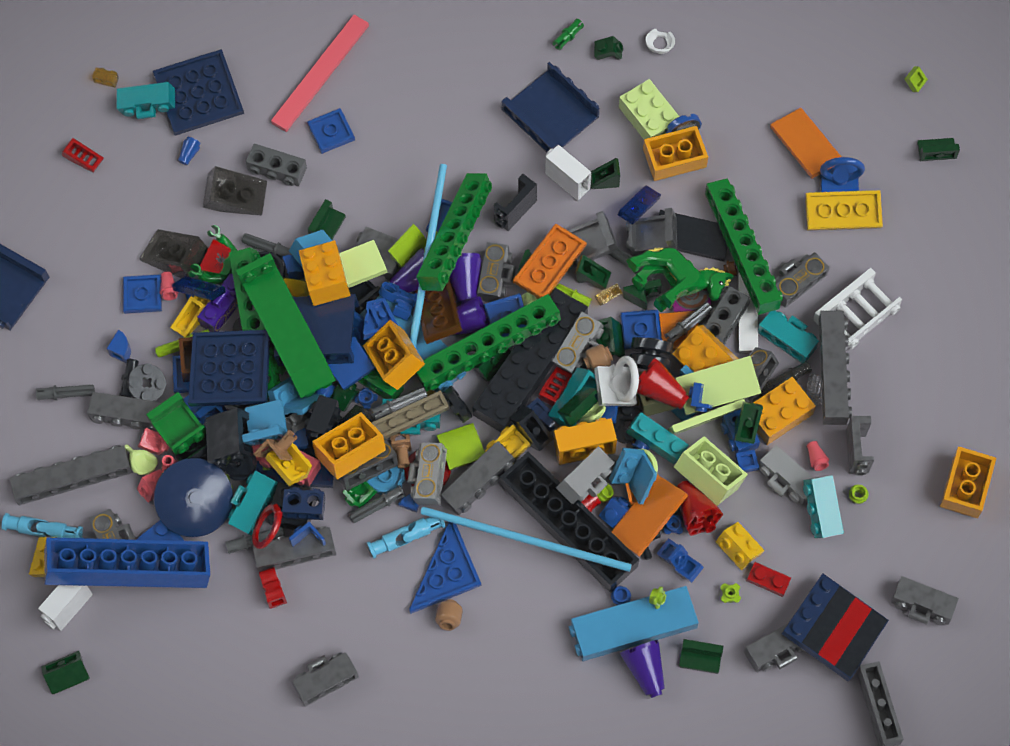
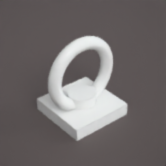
(617, 384)

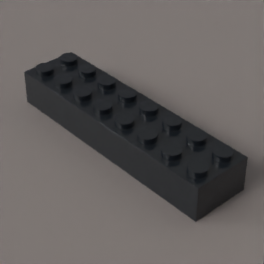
(526, 367)
(567, 522)

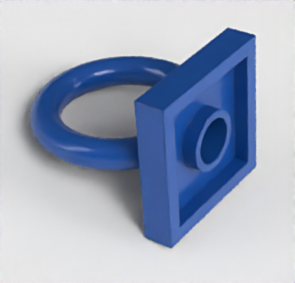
(842, 176)

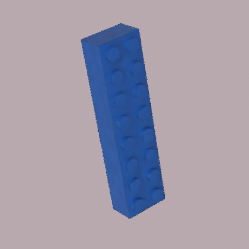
(126, 563)

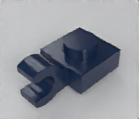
(542, 412)

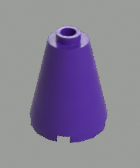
(406, 276)
(466, 276)
(472, 316)
(646, 667)

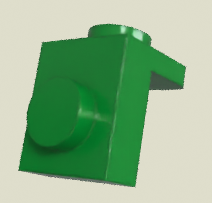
(359, 494)

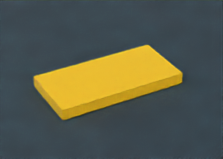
(843, 210)

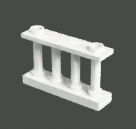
(853, 292)

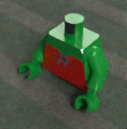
(216, 262)

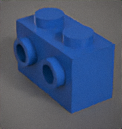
(728, 427)

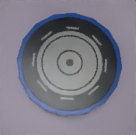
(684, 122)

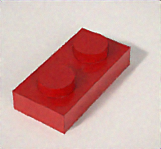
(768, 579)

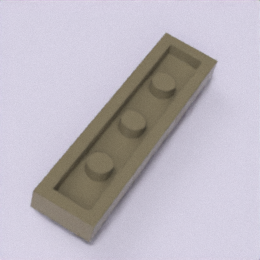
(412, 415)

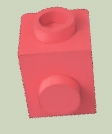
(152, 442)
(147, 485)

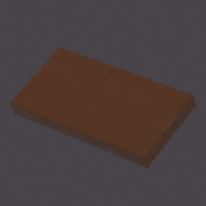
(439, 314)

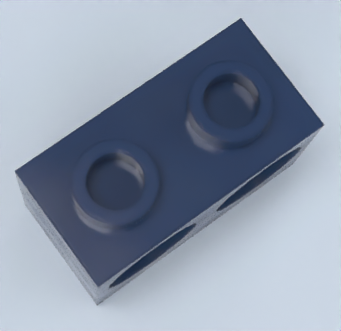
(303, 509)

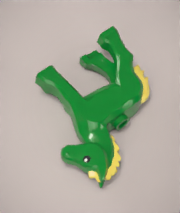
(680, 274)

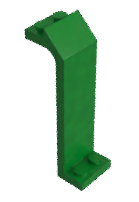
(285, 326)

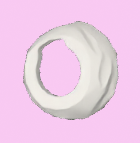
(653, 34)

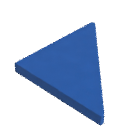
(448, 572)

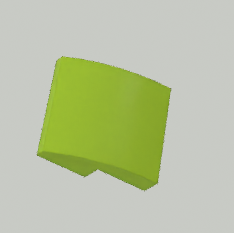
(407, 246)
(462, 446)

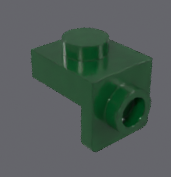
(608, 47)
(345, 396)

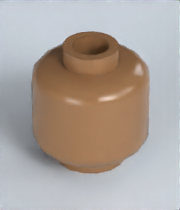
(598, 356)
(448, 615)

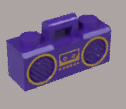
(220, 309)

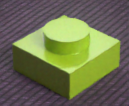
(916, 79)

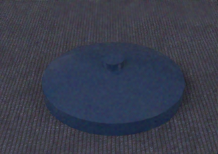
(193, 497)

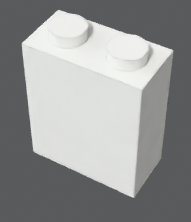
(567, 172)
(63, 604)

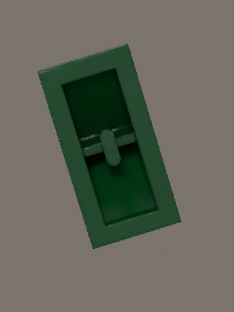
(606, 175)

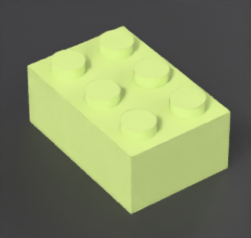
(647, 110)
(710, 470)

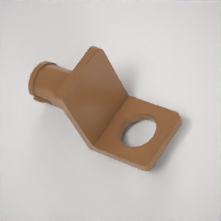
(279, 447)
(401, 448)

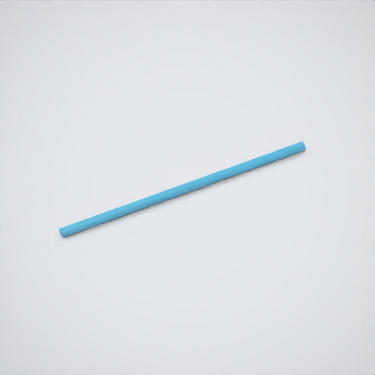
(430, 238)
(526, 539)

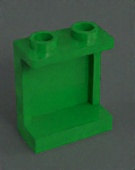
(176, 424)

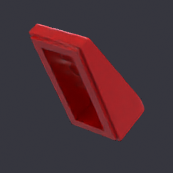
(66, 153)
(547, 398)

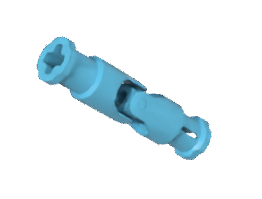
(52, 529)
(413, 531)

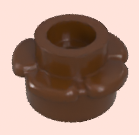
(730, 268)

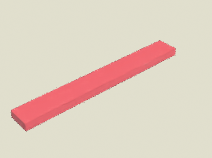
(320, 73)

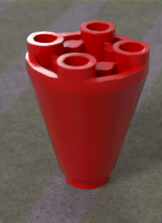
(661, 386)
(698, 510)

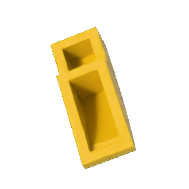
(187, 319)

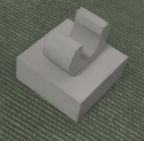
(297, 421)

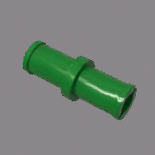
(568, 34)

